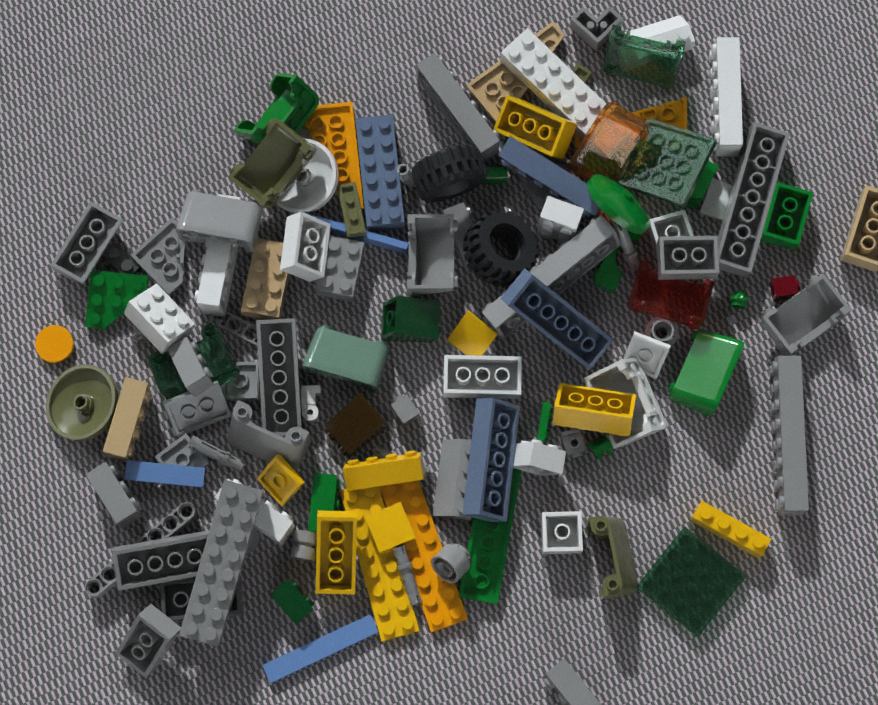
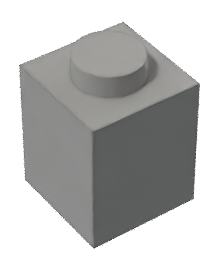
(404, 410)

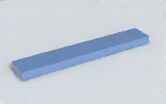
(370, 238)
(320, 648)

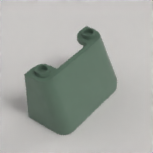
(346, 358)

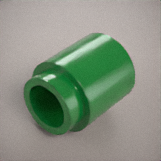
(496, 174)

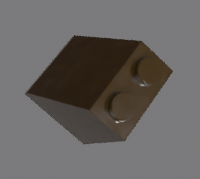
(355, 426)

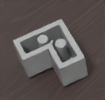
(592, 29)

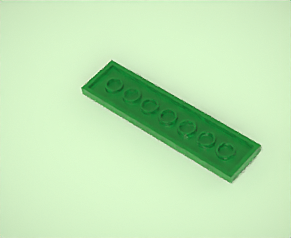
(488, 553)

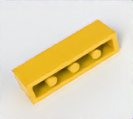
(383, 471)
(730, 529)

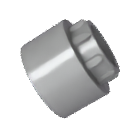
(667, 326)
(451, 562)

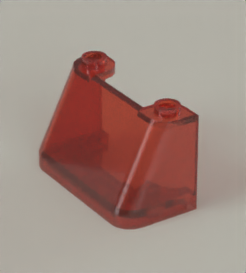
(670, 299)

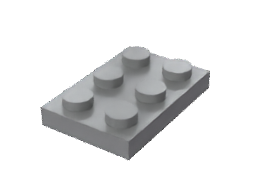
(192, 413)

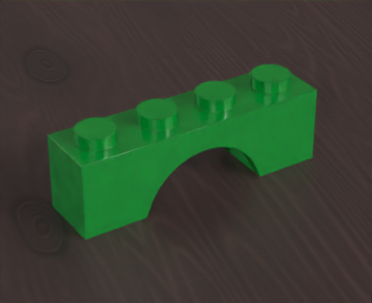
(609, 274)

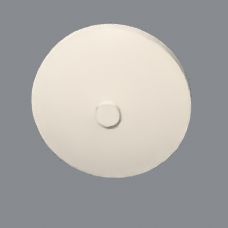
(314, 184)

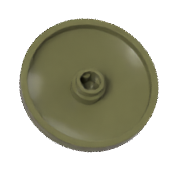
(82, 402)

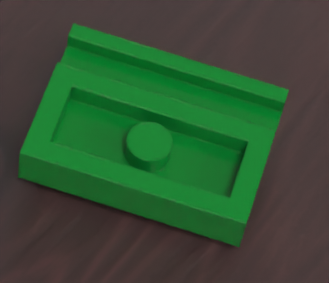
(545, 417)

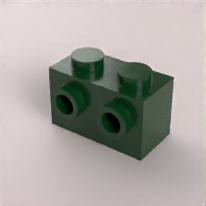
(292, 601)

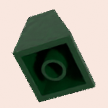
(410, 320)

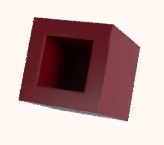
(784, 287)

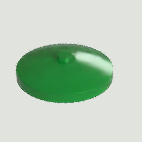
(618, 204)

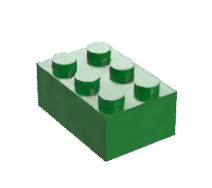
(786, 216)

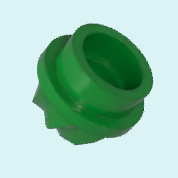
(739, 299)

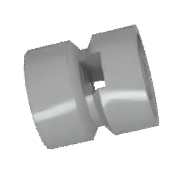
(304, 546)

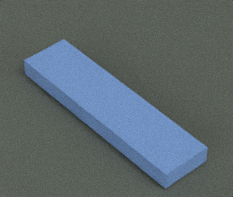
(165, 473)

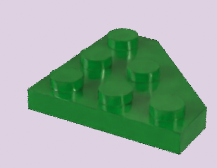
(110, 295)

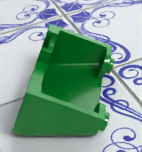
(292, 106)
(706, 371)

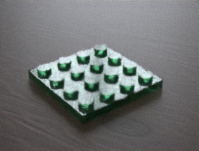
(667, 163)
(690, 581)

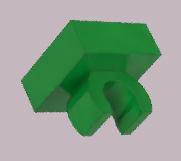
(599, 446)

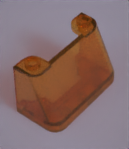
(608, 142)

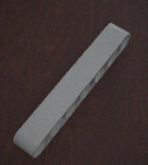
(161, 527)

